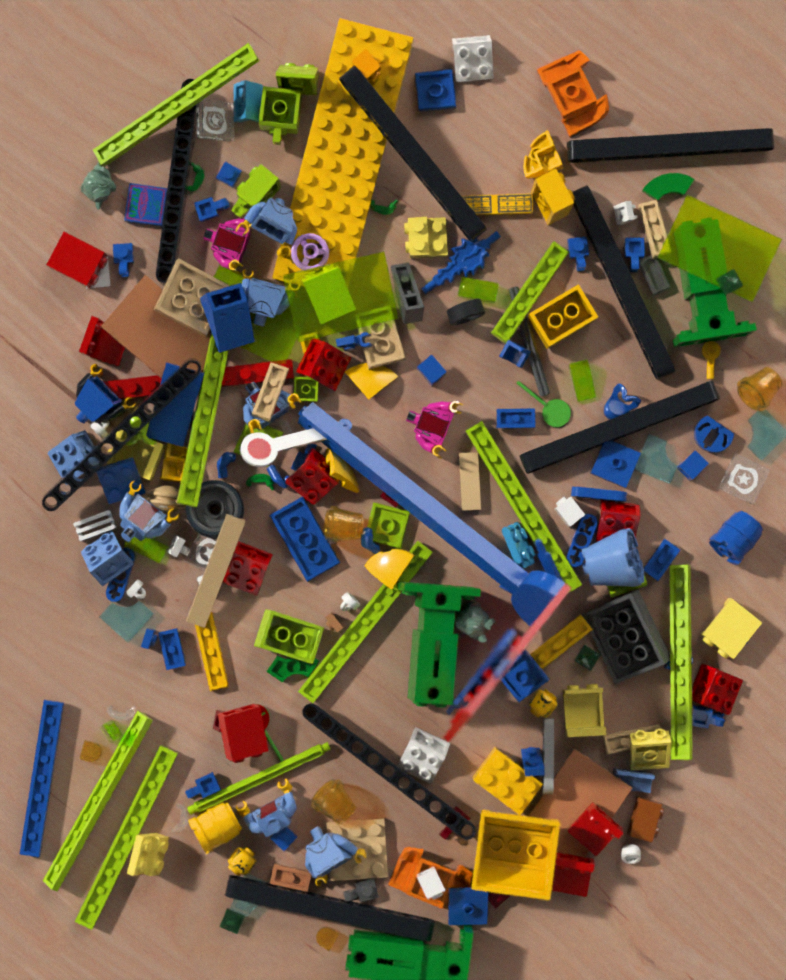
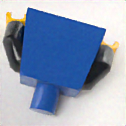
(97, 400)

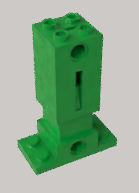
(707, 307)
(434, 641)
(407, 958)

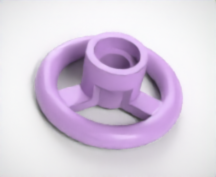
(302, 240)

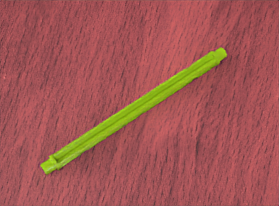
(258, 778)

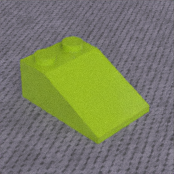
(298, 78)
(289, 636)

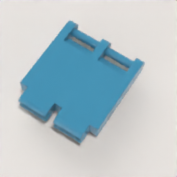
(518, 545)

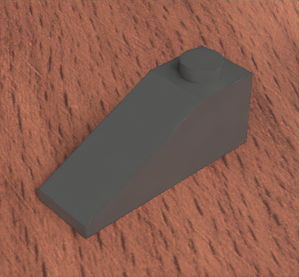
(407, 293)

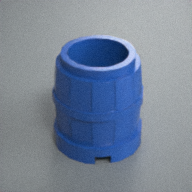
(736, 537)

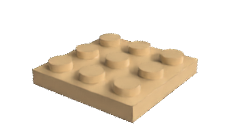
(182, 296)
(366, 835)

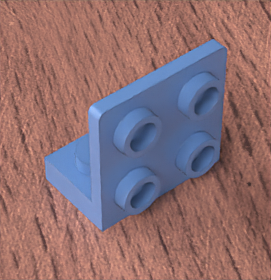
(70, 452)
(106, 558)

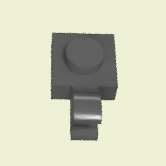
(364, 889)

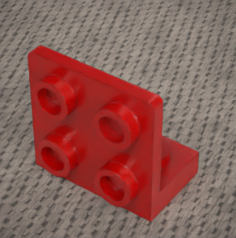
(100, 344)
(324, 363)
(312, 478)
(616, 517)
(247, 568)
(715, 689)
(595, 829)
(572, 874)

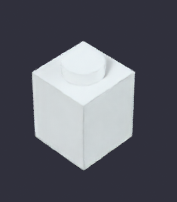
(568, 511)
(431, 883)

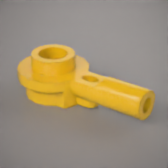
(711, 351)

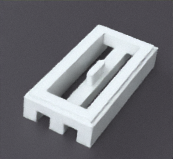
(79, 530)

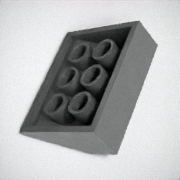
(627, 636)

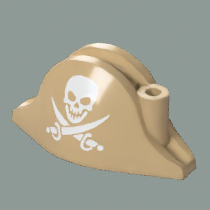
(164, 498)

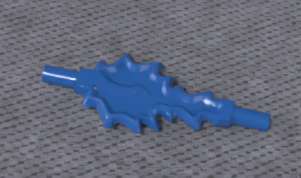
(467, 258)

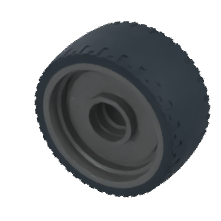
(211, 494)

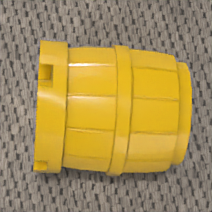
(215, 827)

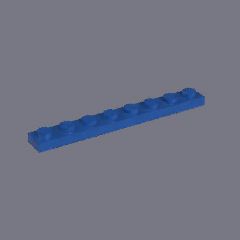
(41, 778)

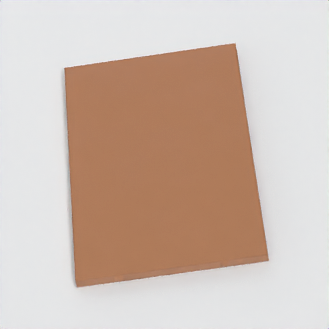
(152, 335)
(575, 788)

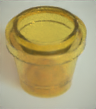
(759, 388)
(342, 525)
(333, 801)

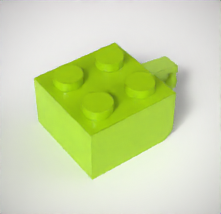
(280, 112)
(258, 188)

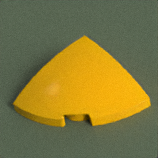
(542, 157)
(370, 380)
(173, 463)
(341, 470)
(389, 565)

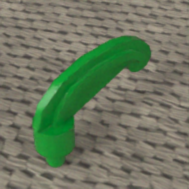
(198, 179)
(383, 209)
(260, 478)

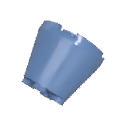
(614, 561)

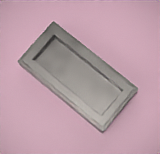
(654, 275)

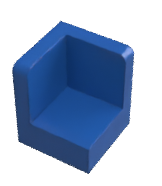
(515, 353)
(431, 370)
(692, 465)

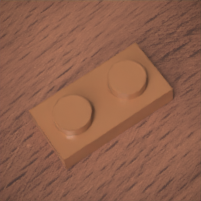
(290, 877)

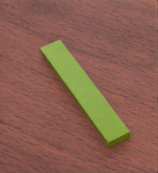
(529, 292)

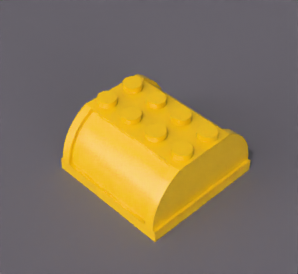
(515, 855)

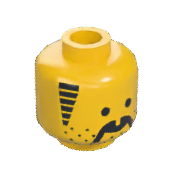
(543, 703)
(241, 861)

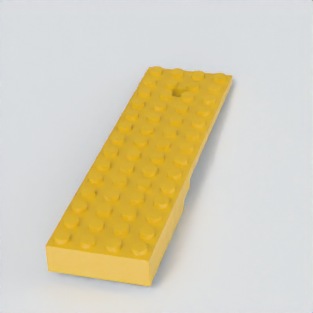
(344, 147)

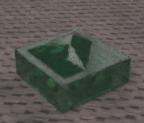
(729, 282)
(587, 657)
(232, 921)

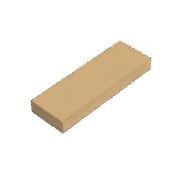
(653, 226)
(270, 392)
(469, 481)
(619, 741)

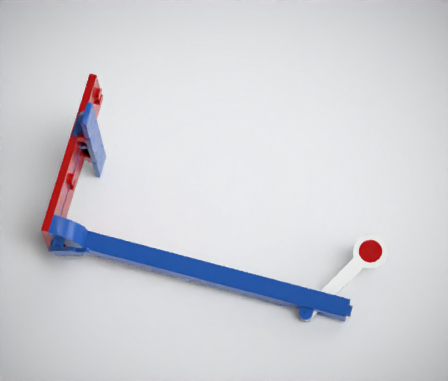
(533, 593)

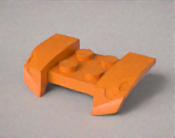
(573, 93)
(411, 863)

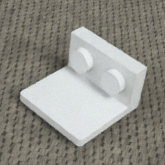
(473, 58)
(423, 755)

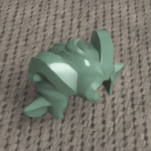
(98, 185)
(474, 621)

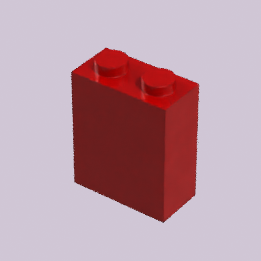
(77, 260)
(243, 733)

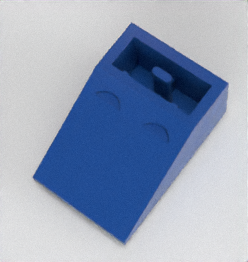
(228, 317)

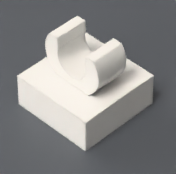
(624, 212)
(177, 545)

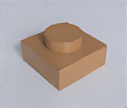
(333, 623)

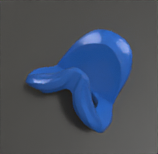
(615, 407)

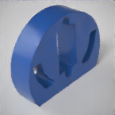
(716, 446)

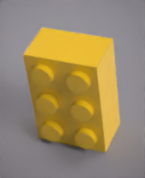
(552, 196)
(562, 316)
(507, 781)

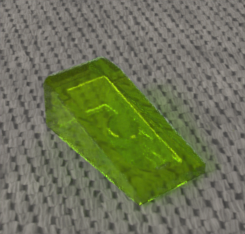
(478, 289)
(582, 380)
(148, 547)
(111, 731)

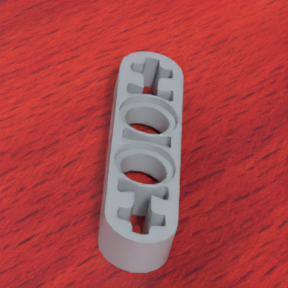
(548, 756)

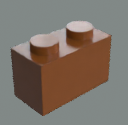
(645, 819)

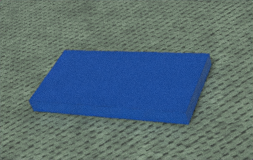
(174, 419)
(304, 539)

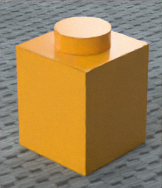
(367, 65)

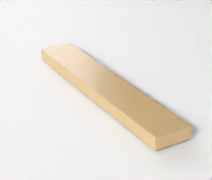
(215, 570)

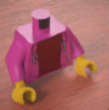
(228, 244)
(433, 425)

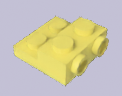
(426, 237)
(649, 749)
(148, 854)

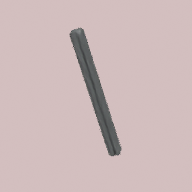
(534, 358)

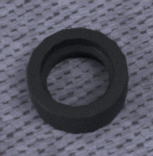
(465, 312)

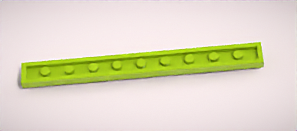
(176, 105)
(202, 426)
(519, 500)
(360, 628)
(680, 662)
(97, 801)
(126, 837)

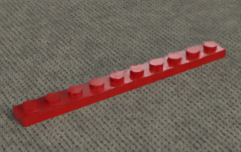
(232, 376)

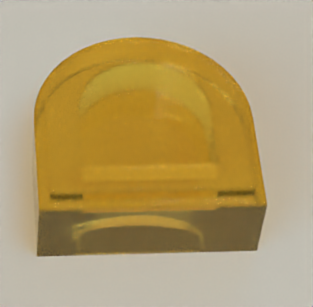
(90, 751)
(326, 937)

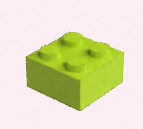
(306, 389)

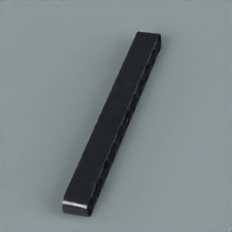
(670, 145)
(412, 153)
(176, 191)
(622, 283)
(619, 427)
(131, 430)
(398, 773)
(330, 908)

